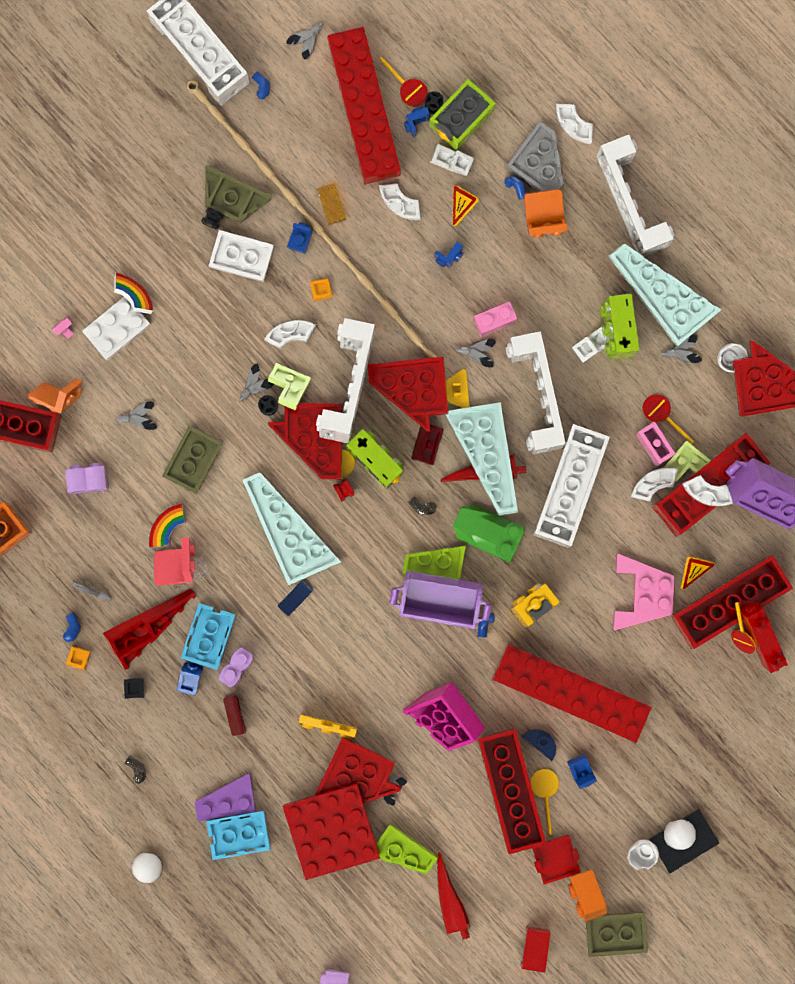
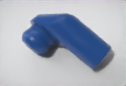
(264, 85)
(517, 184)
(483, 626)
(73, 629)

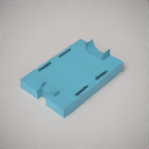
(208, 636)
(238, 835)

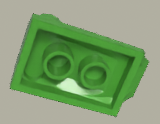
(488, 531)

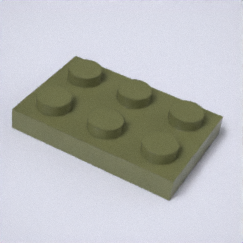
(192, 459)
(617, 934)

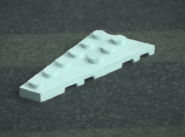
(668, 299)
(485, 444)
(292, 540)

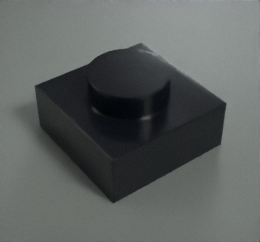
(134, 688)

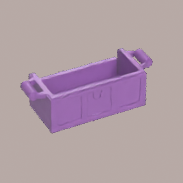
(763, 491)
(441, 600)

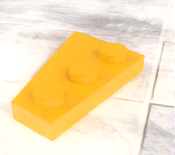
(327, 726)

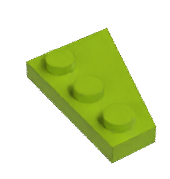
(441, 562)
(403, 850)

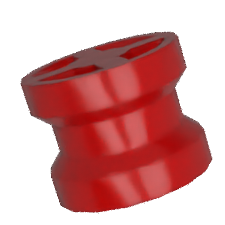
(343, 489)

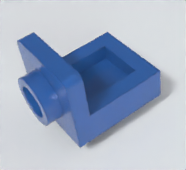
(417, 116)
(454, 255)
(581, 771)

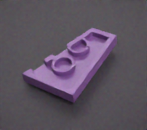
(227, 801)

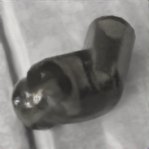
(422, 508)
(138, 769)

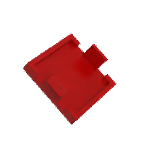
(556, 859)

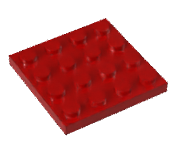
(331, 831)

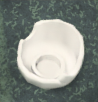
(728, 353)
(680, 834)
(643, 854)
(146, 867)

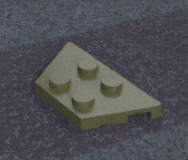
(232, 196)

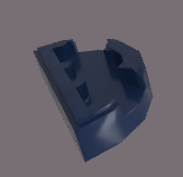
(542, 741)

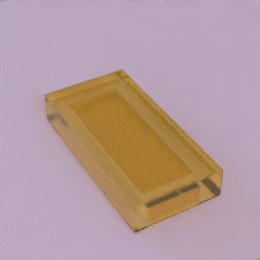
(331, 204)

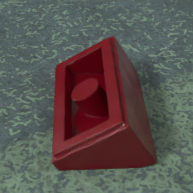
(427, 445)
(234, 715)

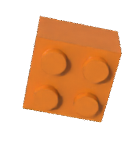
(11, 529)
(588, 895)

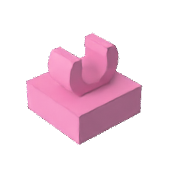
(62, 327)

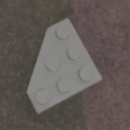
(539, 160)

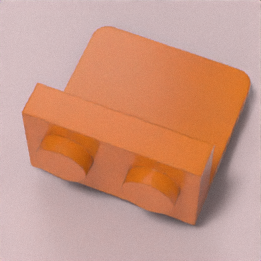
(545, 213)
(57, 399)

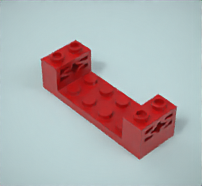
(682, 511)

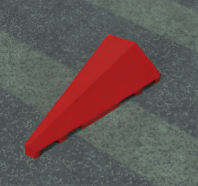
(134, 634)

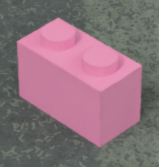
(495, 319)
(655, 444)

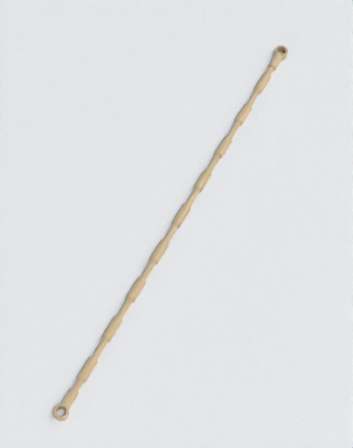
(313, 223)

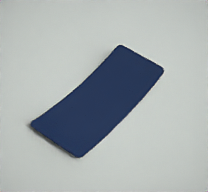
(295, 598)

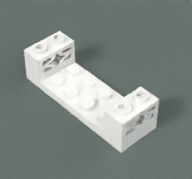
(199, 47)
(611, 158)
(357, 337)
(529, 347)
(571, 486)

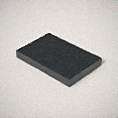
(674, 858)

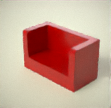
(536, 949)

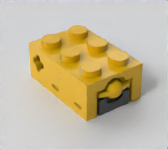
(534, 605)

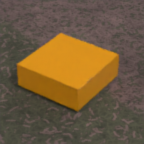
(321, 289)
(78, 657)

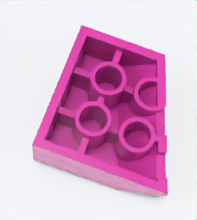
(446, 717)

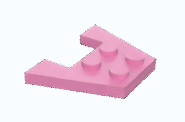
(651, 593)

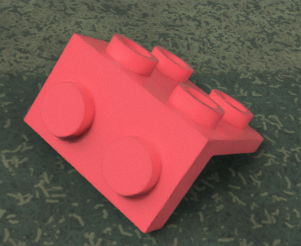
(175, 565)

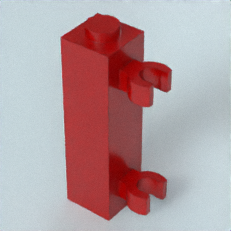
(764, 637)

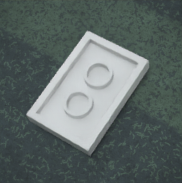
(241, 256)
(116, 328)

